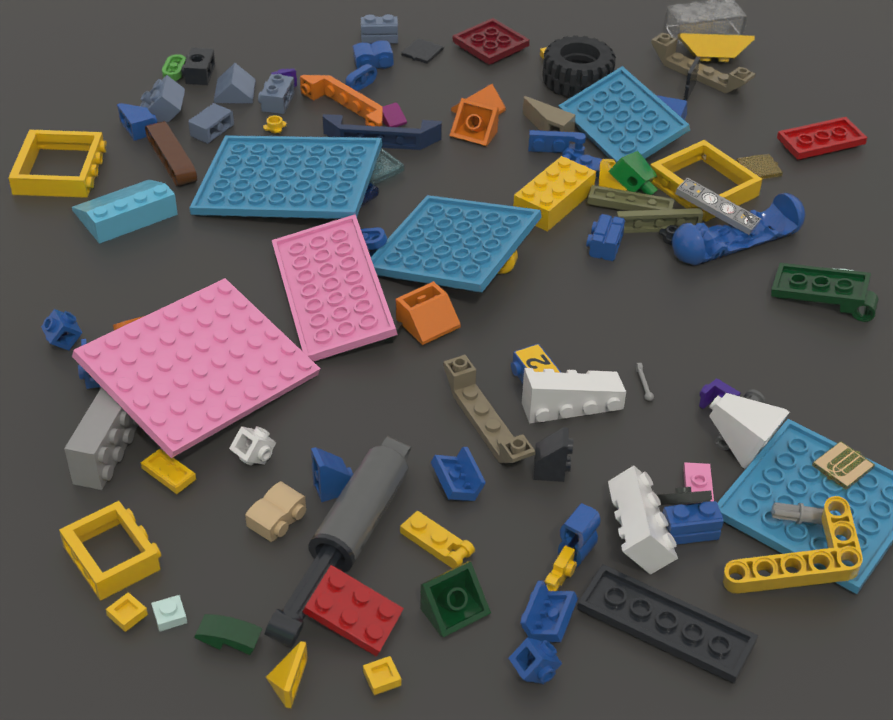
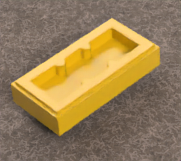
(168, 471)

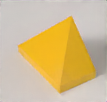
(606, 178)
(288, 674)

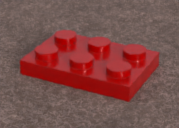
(353, 610)

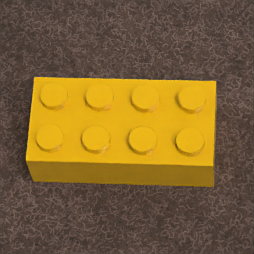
(556, 191)

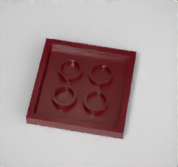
(490, 41)

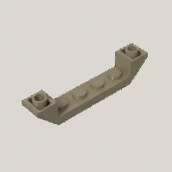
(666, 50)
(482, 415)

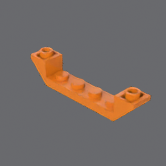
(318, 85)

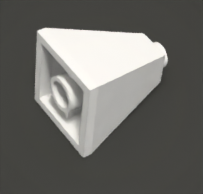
(746, 424)

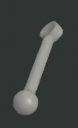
(649, 395)

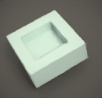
(169, 613)

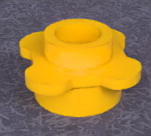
(274, 124)

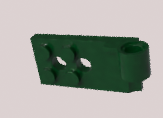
(840, 287)

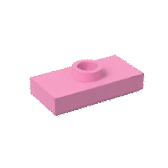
(698, 477)

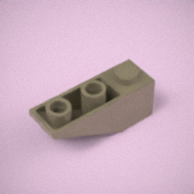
(548, 117)

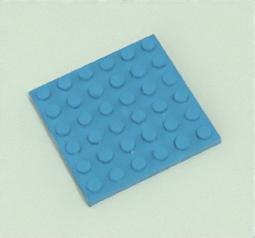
(454, 242)
(786, 476)

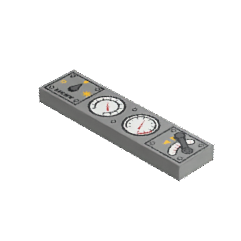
(718, 206)

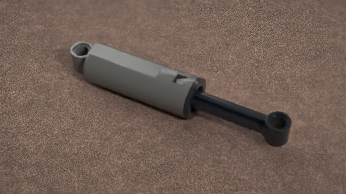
(345, 530)

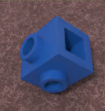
(61, 329)
(535, 660)

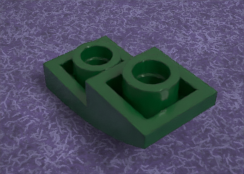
(221, 630)

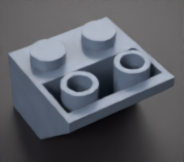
(164, 99)

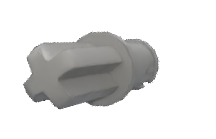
(797, 513)

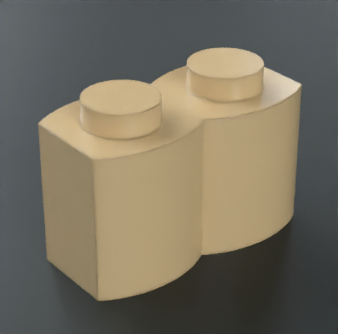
(276, 511)

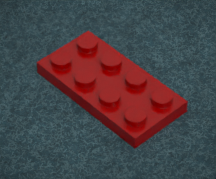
(821, 138)

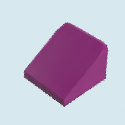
(393, 115)

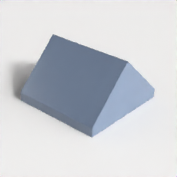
(235, 86)

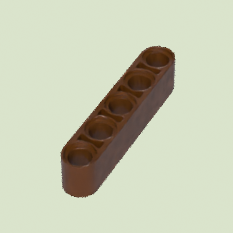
(171, 153)

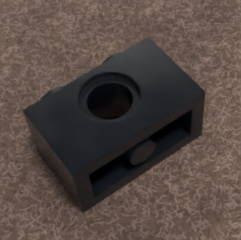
(199, 66)

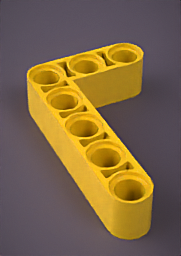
(805, 560)

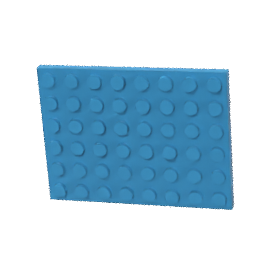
(288, 177)

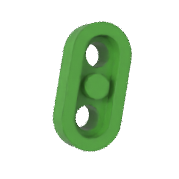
(173, 66)

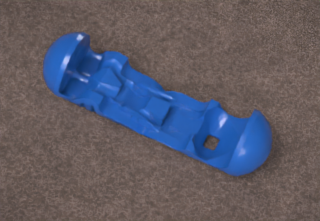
(703, 243)

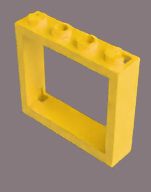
(748, 182)
(61, 186)

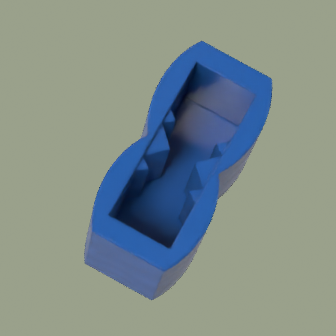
(376, 54)
(580, 532)

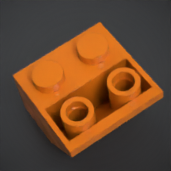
(427, 313)

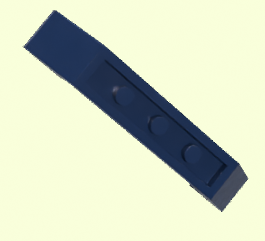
(391, 136)

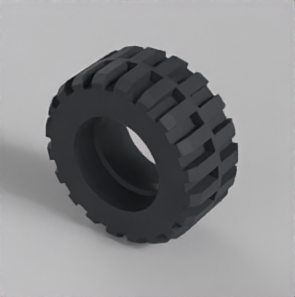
(576, 64)

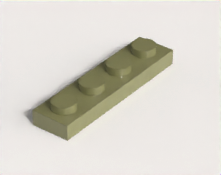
(627, 200)
(654, 220)

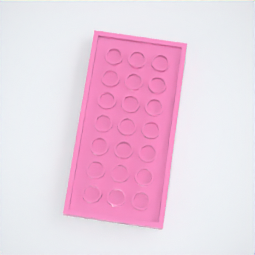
(333, 288)

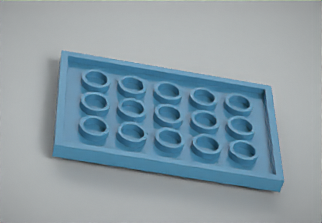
(624, 116)

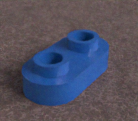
(361, 77)
(374, 237)

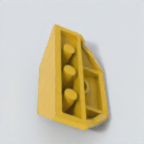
(715, 46)

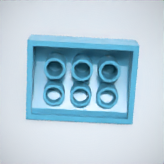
(127, 210)

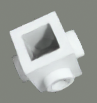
(253, 445)

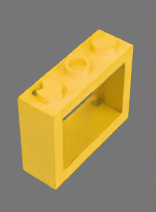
(122, 575)

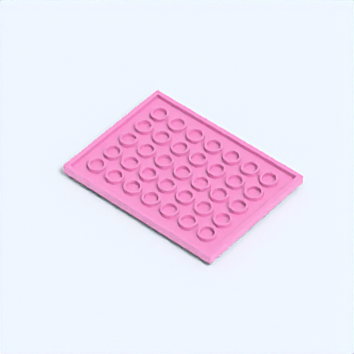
(196, 366)

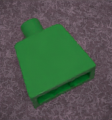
(634, 174)

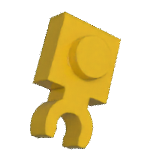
(563, 567)

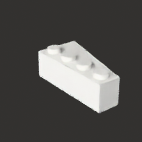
(570, 394)
(641, 521)

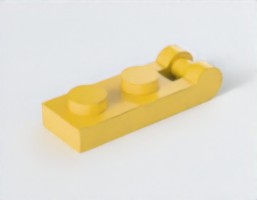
(436, 540)

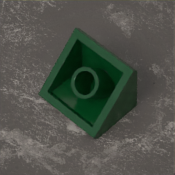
(453, 599)

